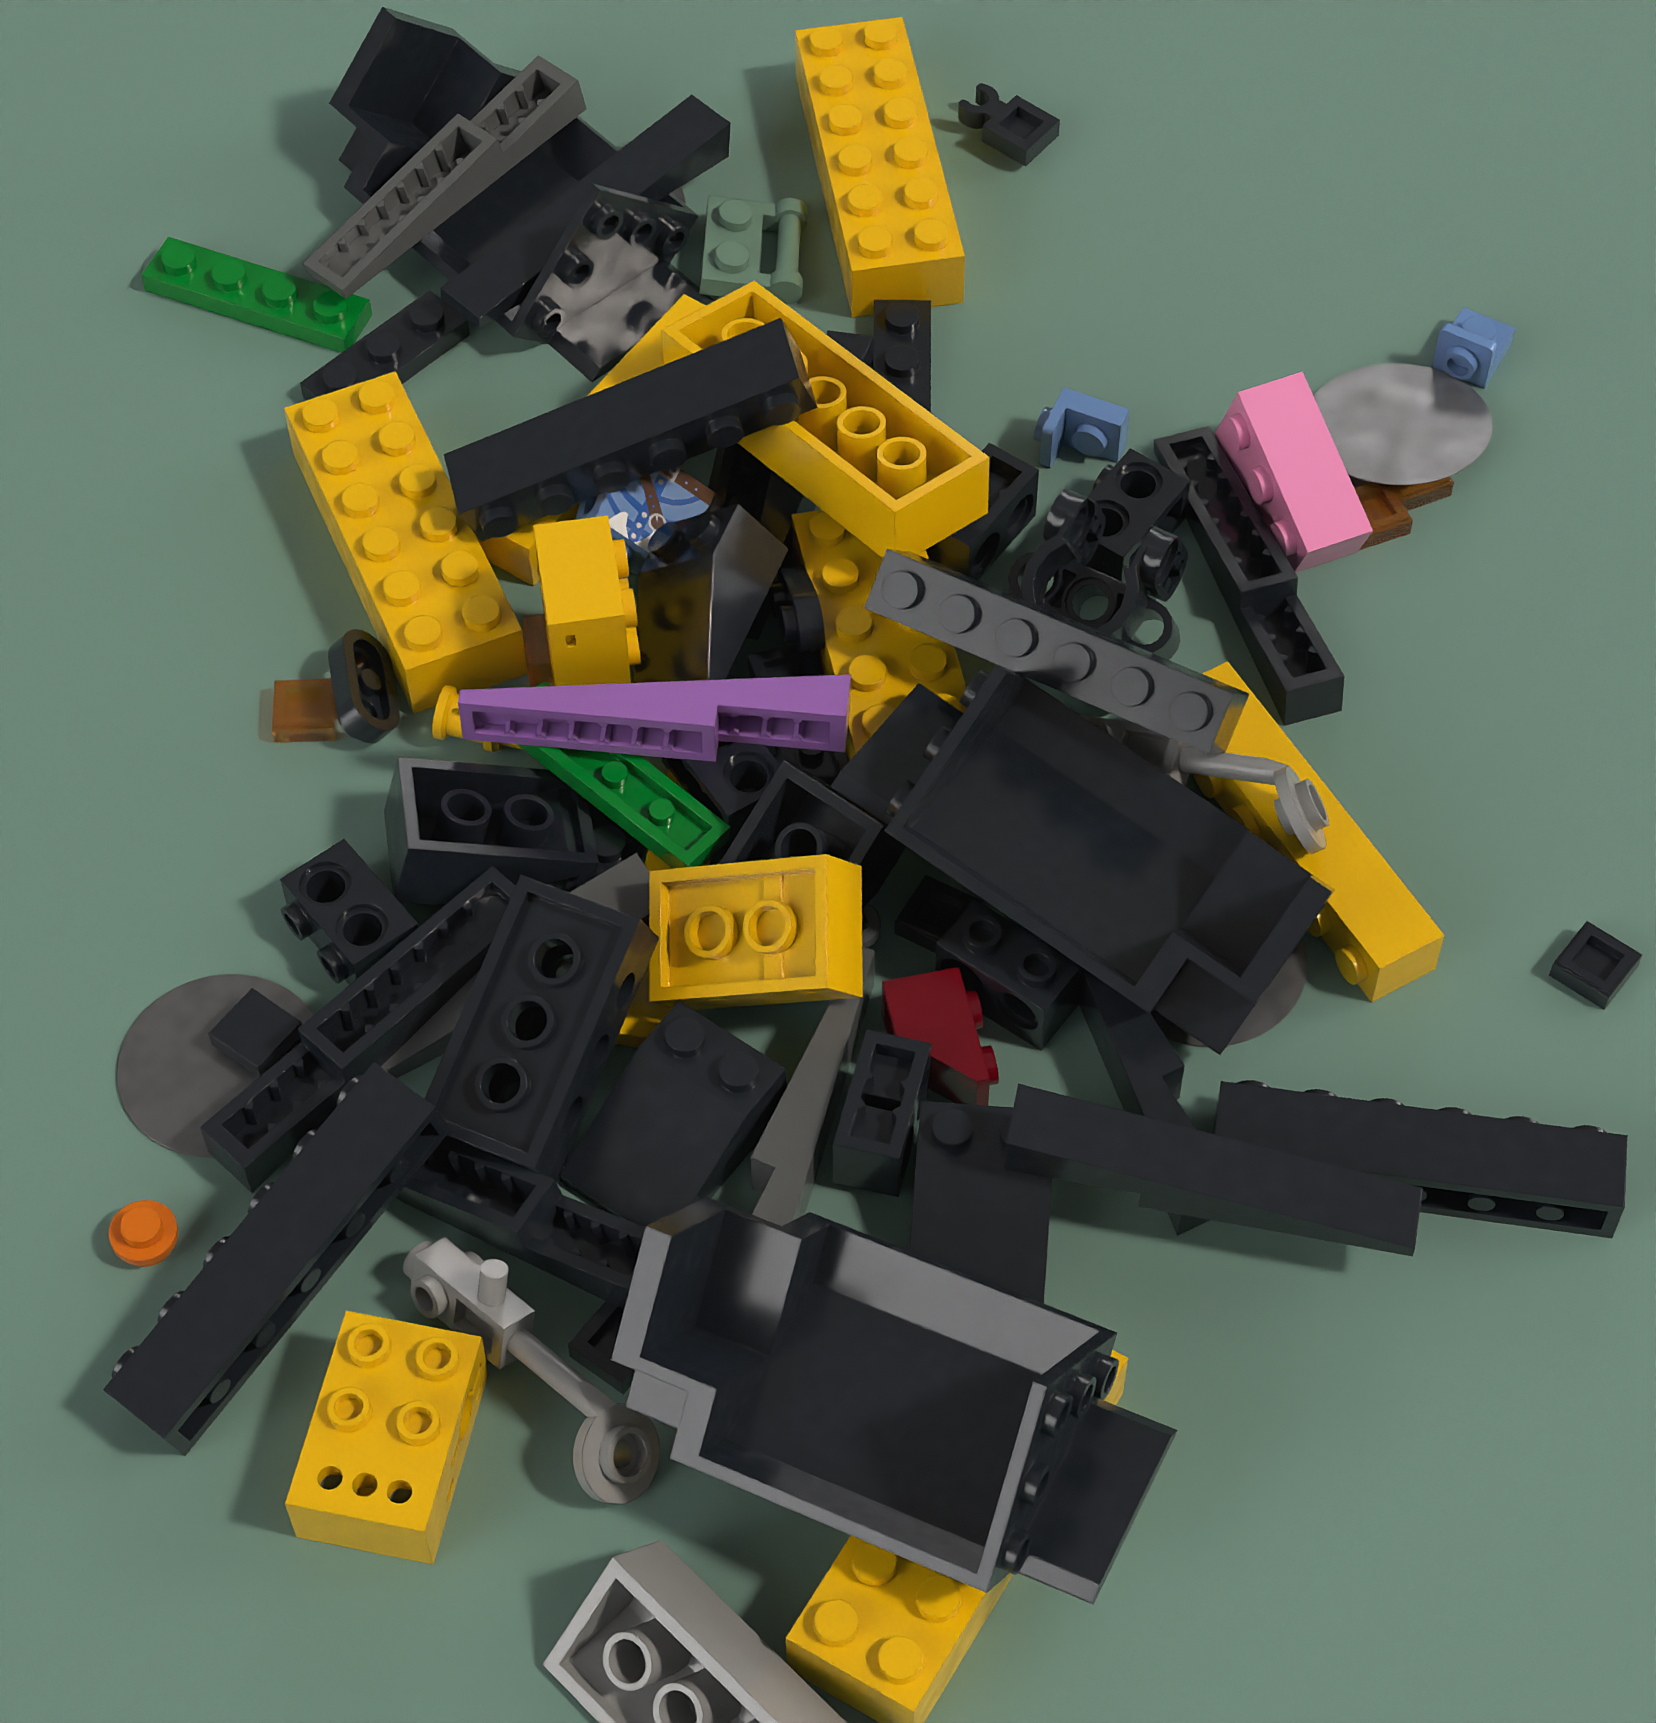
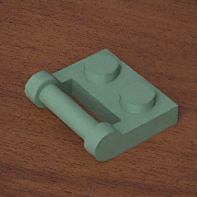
(734, 246)

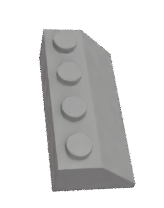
(671, 1651)

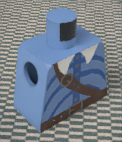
(645, 507)

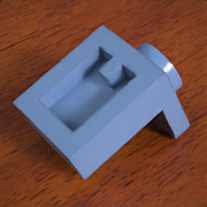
(1472, 347)
(1082, 424)

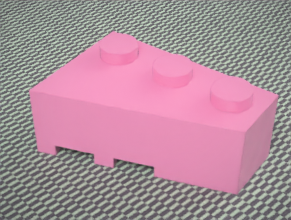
(1294, 472)

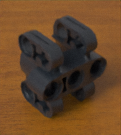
(1071, 539)

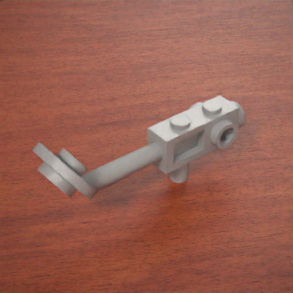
(1298, 801)
(475, 1301)

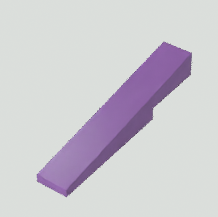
(664, 717)

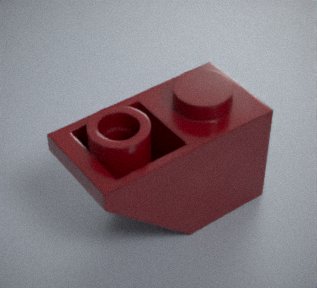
(941, 1012)

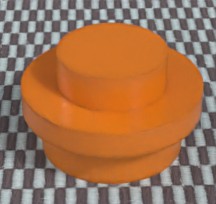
(143, 1233)

